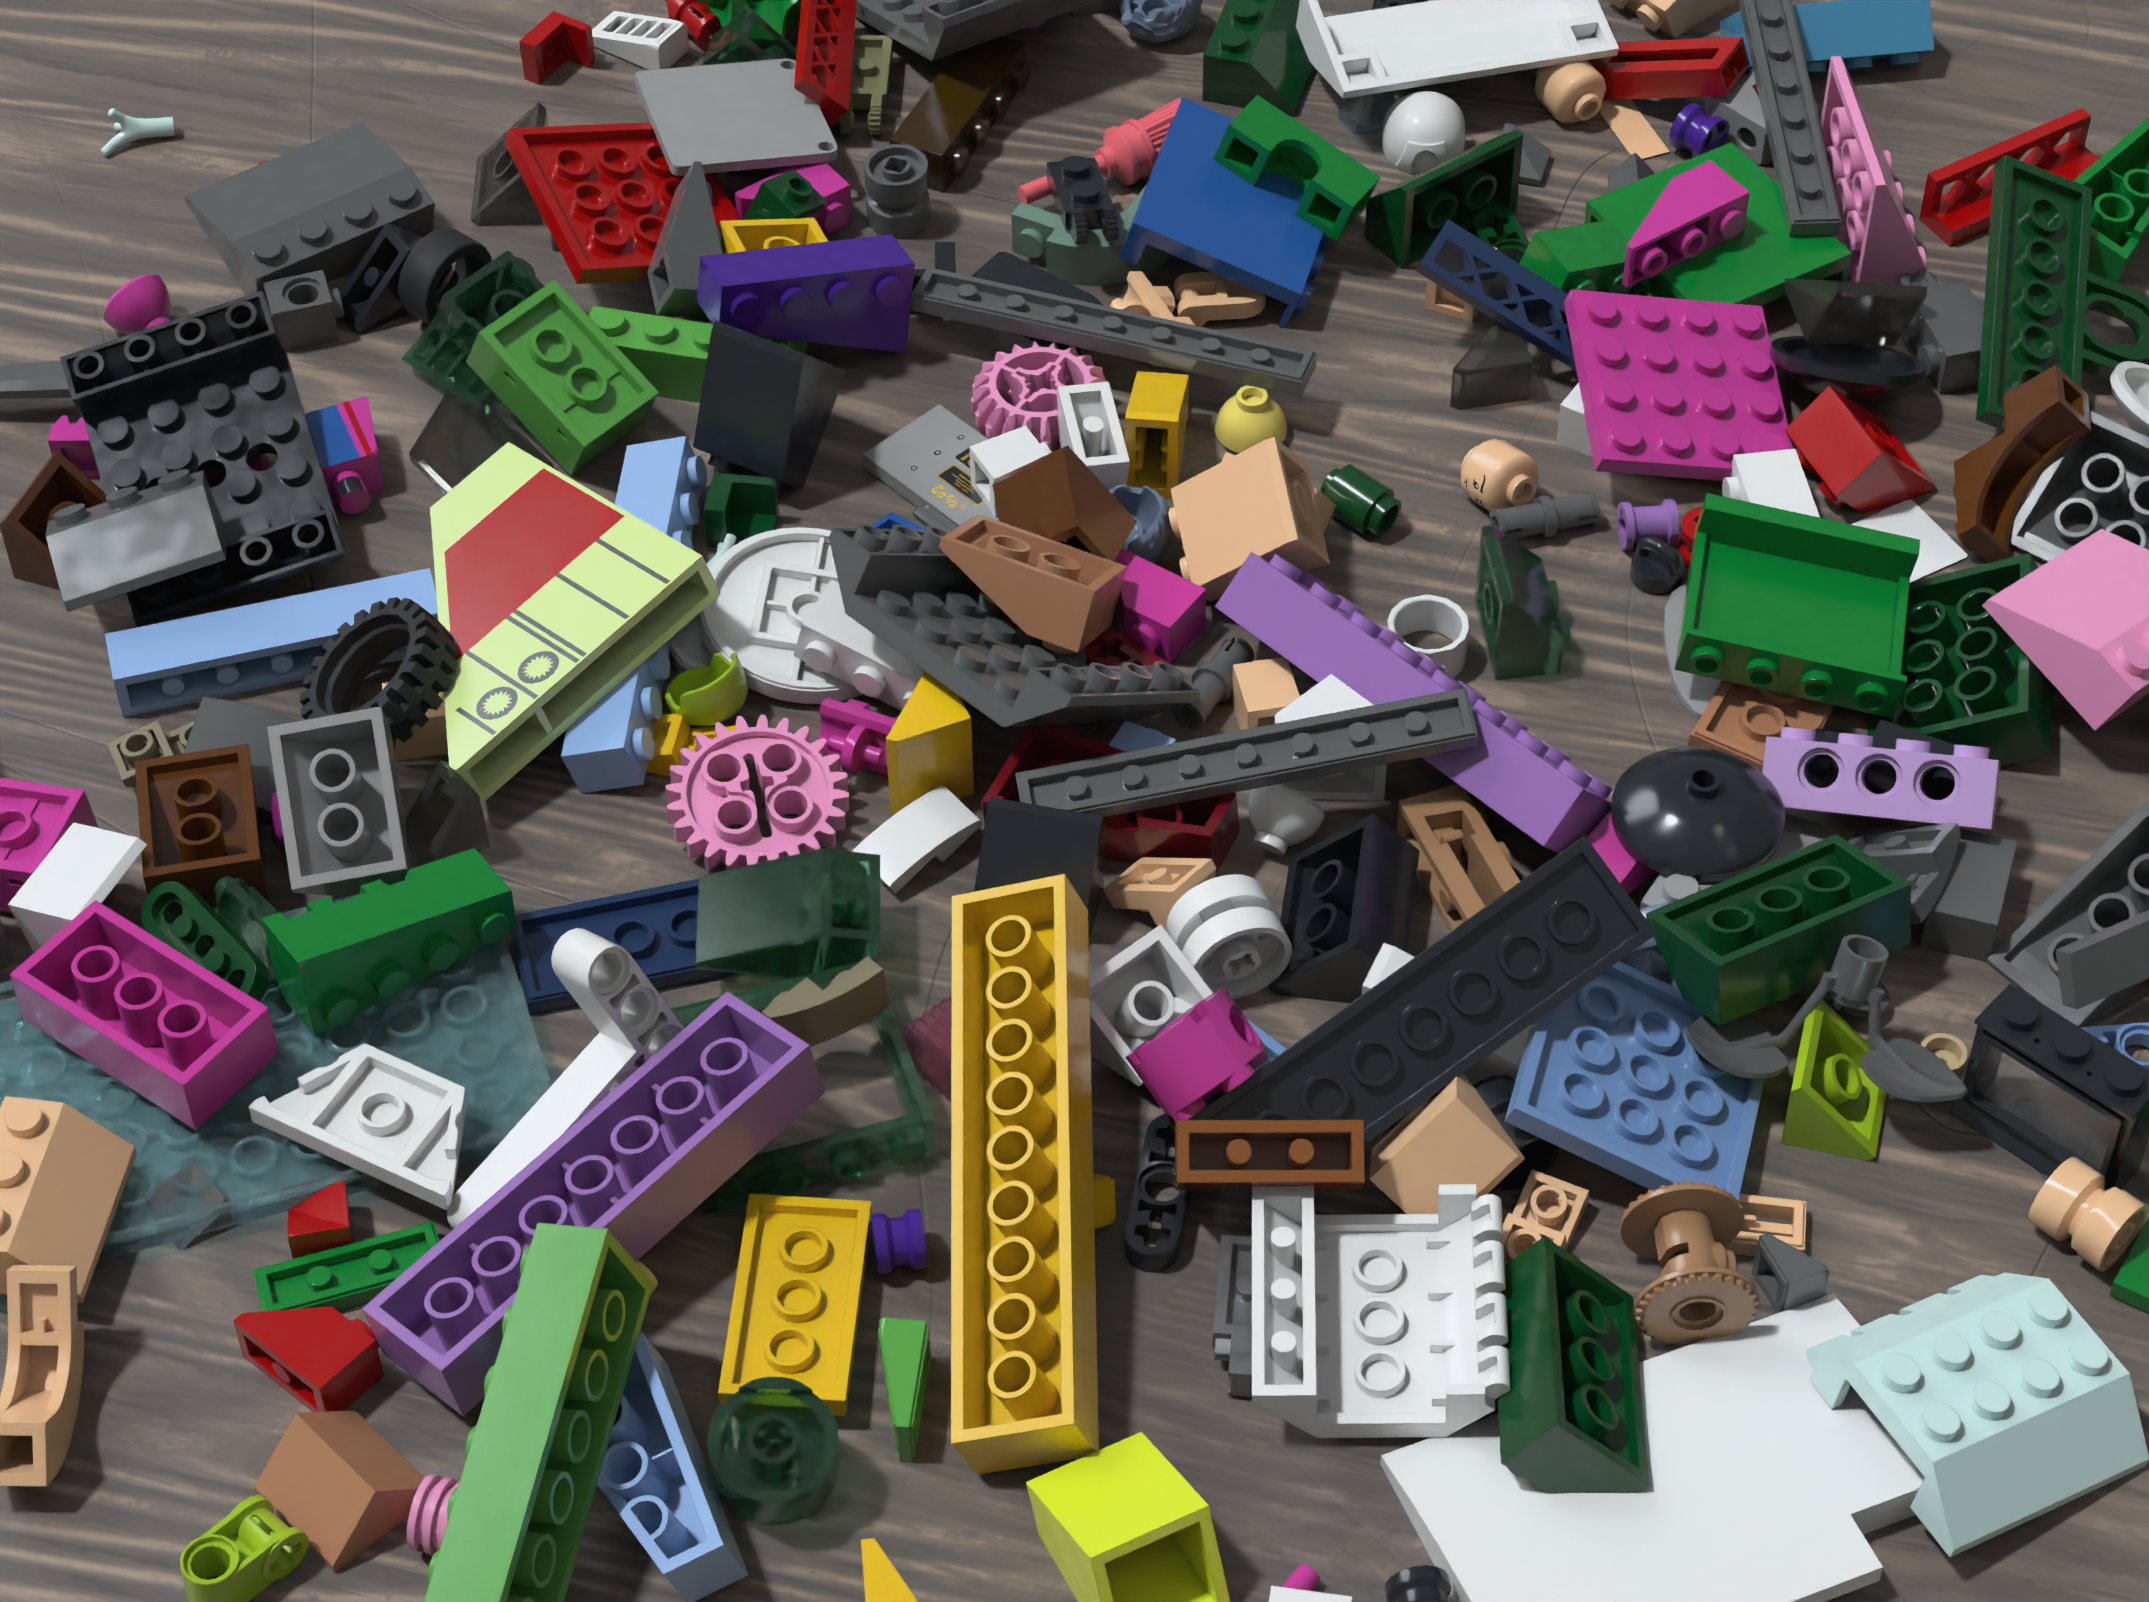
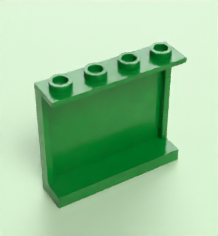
(1740, 269)
(1797, 605)

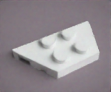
(377, 1119)

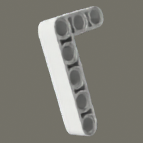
(632, 1028)

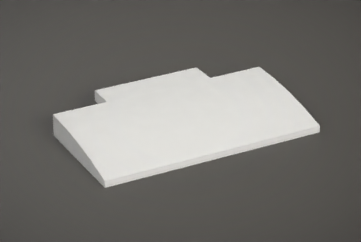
(1745, 1501)

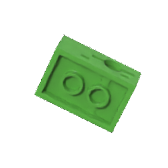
(562, 377)

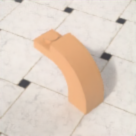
(41, 1373)

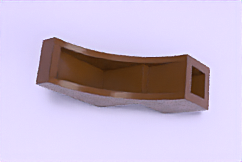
(1994, 478)

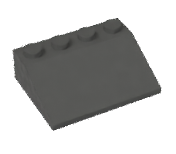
(311, 209)
(2088, 488)

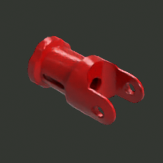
(697, 18)

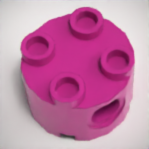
(1199, 1056)

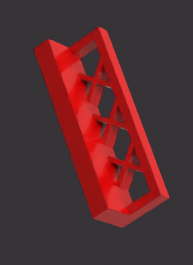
(826, 55)
(1967, 205)

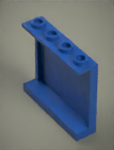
(1221, 220)

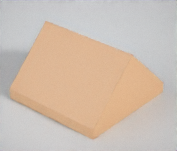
(1443, 1143)

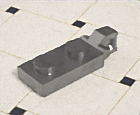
(1234, 1312)

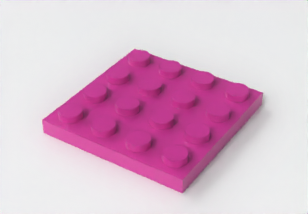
(1674, 383)

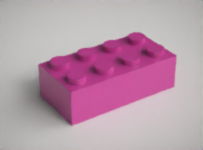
(145, 1014)

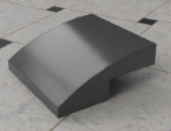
(232, 723)
(1916, 854)

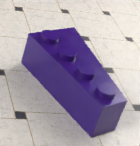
(814, 292)

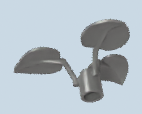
(1851, 986)

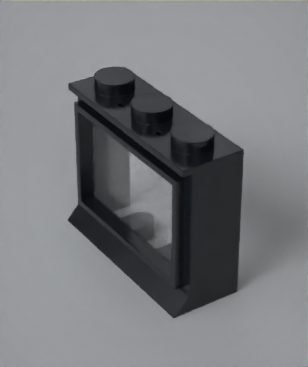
(2054, 1091)

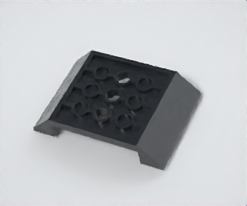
(210, 399)

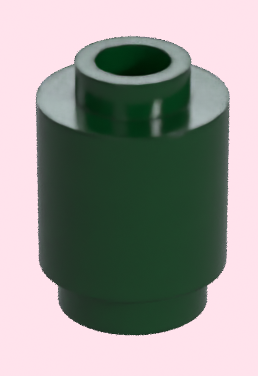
(1361, 500)

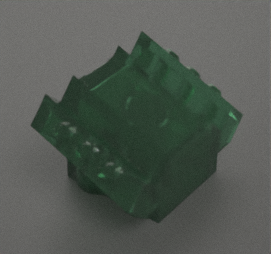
(462, 314)

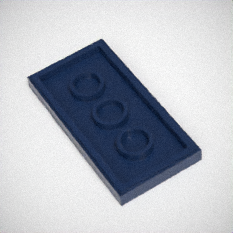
(648, 923)

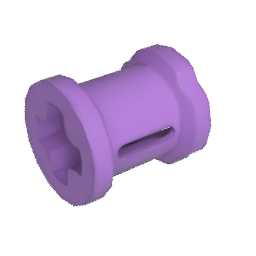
(1647, 521)

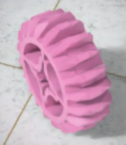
(1023, 390)

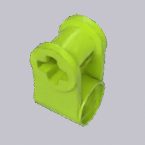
(247, 1552)

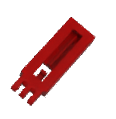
(1673, 68)

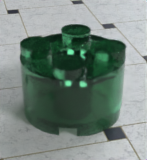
(740, 1438)

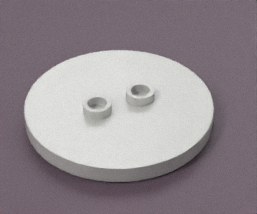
(764, 598)

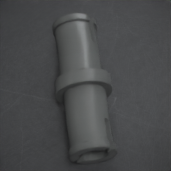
(1547, 515)
(1214, 682)

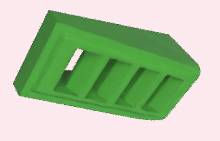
(906, 1369)

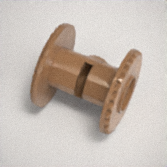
(1699, 1283)

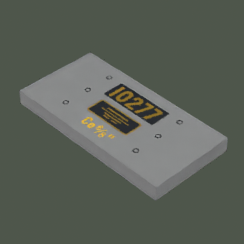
(931, 464)

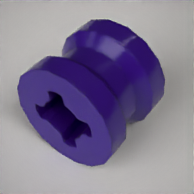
(1698, 131)
(898, 1241)

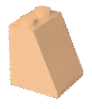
(1244, 506)

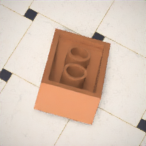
(1038, 582)

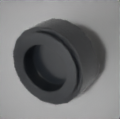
(1656, 566)

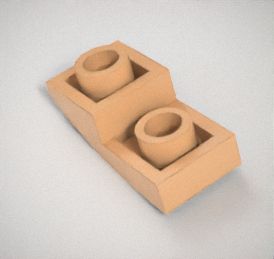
(1544, 1209)

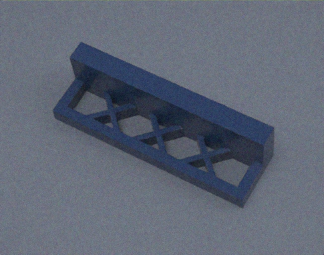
(1500, 289)

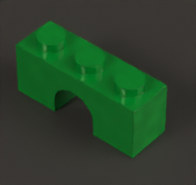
(1271, 142)

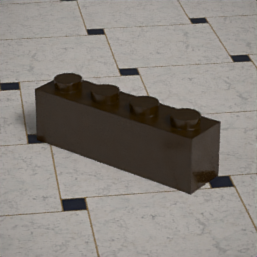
(964, 106)

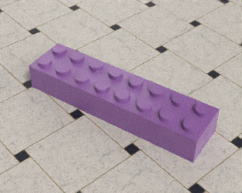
(1329, 635)
(623, 1167)

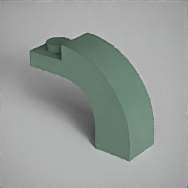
(1044, 238)

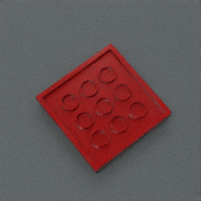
(603, 194)

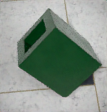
(740, 507)

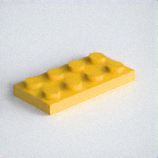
(798, 1295)

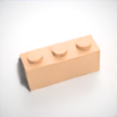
(57, 1186)

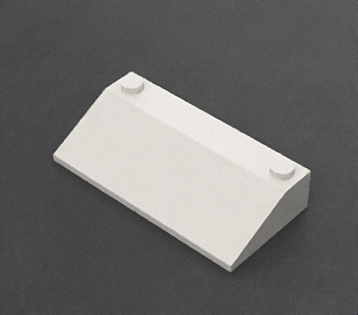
(1449, 41)

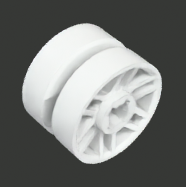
(1230, 934)

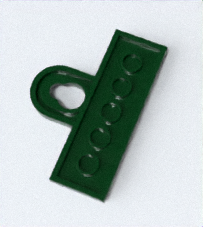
(2043, 288)

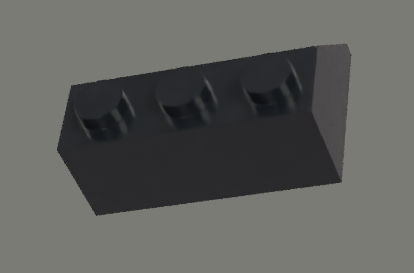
(1343, 906)

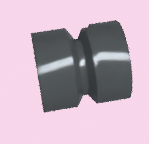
(897, 191)

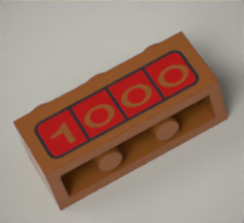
(1269, 1154)

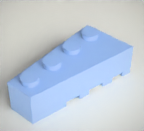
(663, 1484)

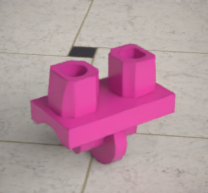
(855, 734)

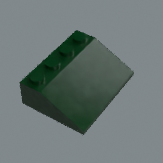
(1966, 672)

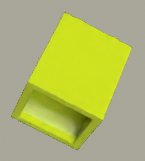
(1128, 1528)

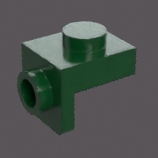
(785, 198)

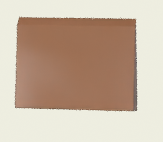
(338, 1483)

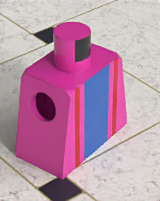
(348, 452)

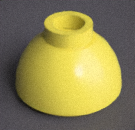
(1250, 419)

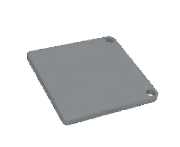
(734, 117)

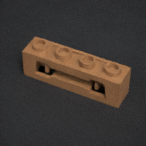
(1442, 827)

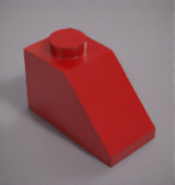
(312, 1354)

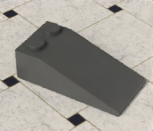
(2096, 896)

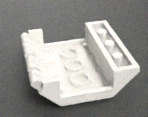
(1378, 1315)

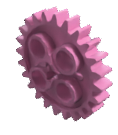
(705, 806)

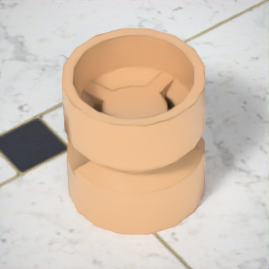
(2079, 1207)

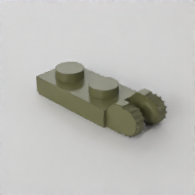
(869, 81)

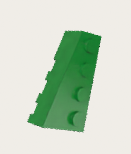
(2119, 204)
(386, 938)

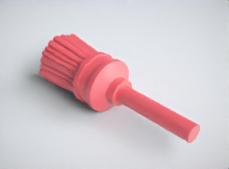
(1126, 151)

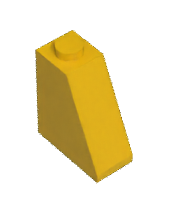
(1156, 430)

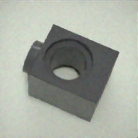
(304, 309)

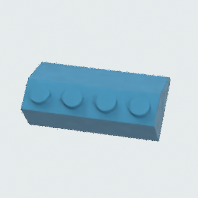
(1856, 32)

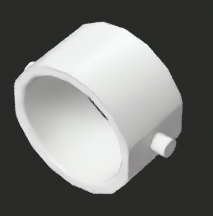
(1438, 616)

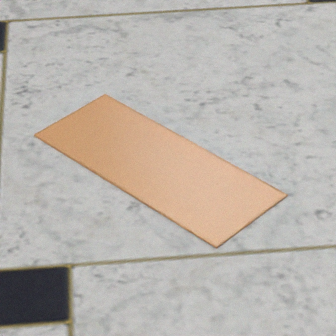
(1632, 128)

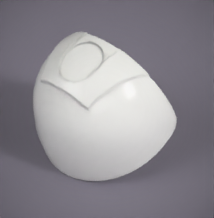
(1422, 131)

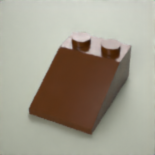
(200, 821)

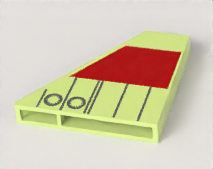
(546, 606)

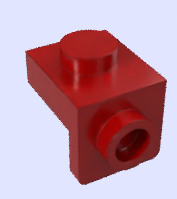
(553, 43)

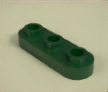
(197, 931)

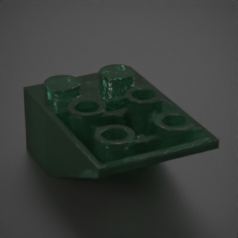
(790, 914)

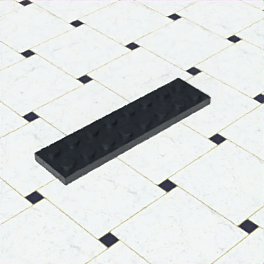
(1451, 1002)

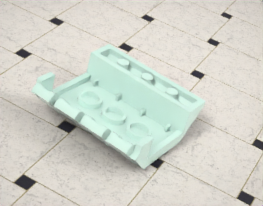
(1993, 1401)

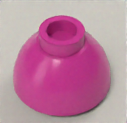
(138, 305)

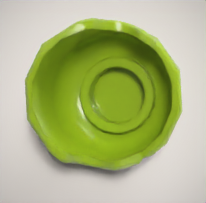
(708, 692)

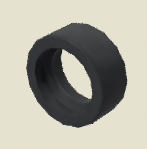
(428, 264)

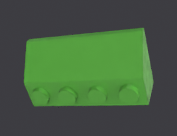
(665, 349)

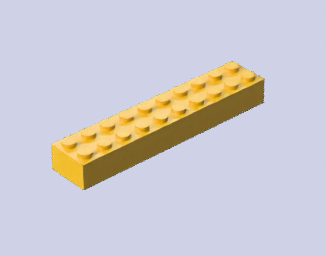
(1022, 1179)

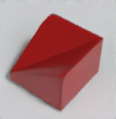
(320, 1221)

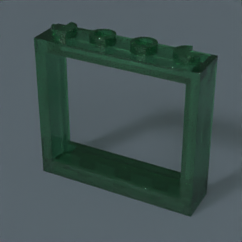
(843, 1154)

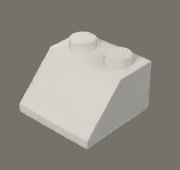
(1138, 997)

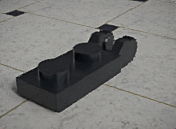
(1082, 198)

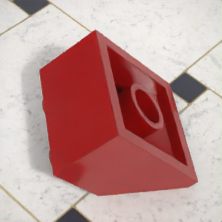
(1856, 454)

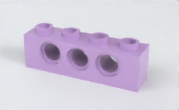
(1969, 804)

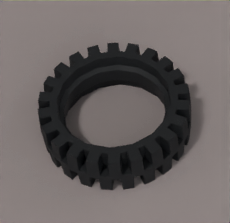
(368, 643)

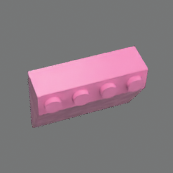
(1866, 194)
(2085, 623)

